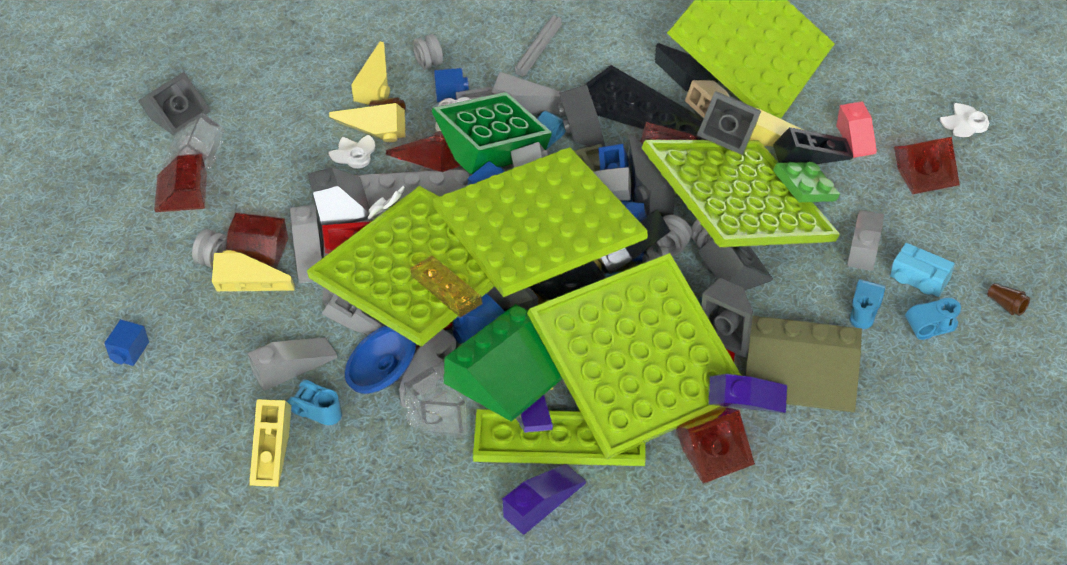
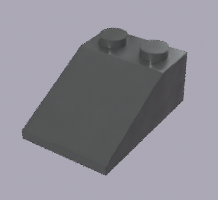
(647, 182)

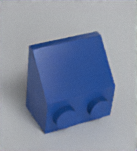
(476, 319)

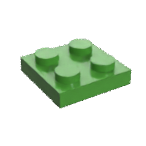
(806, 182)

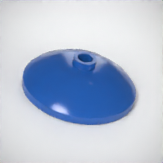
(379, 361)

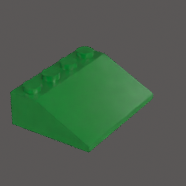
(488, 130)
(503, 365)

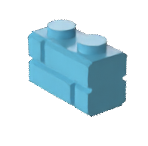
(922, 270)

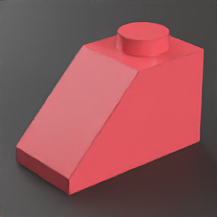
(857, 127)

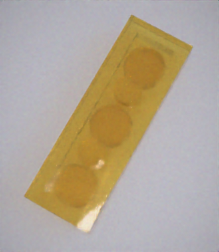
(446, 286)

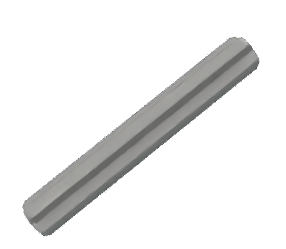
(538, 46)

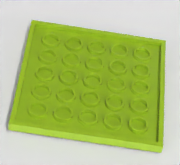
(754, 48)
(737, 194)
(538, 221)
(376, 263)
(634, 353)

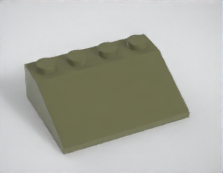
(810, 358)

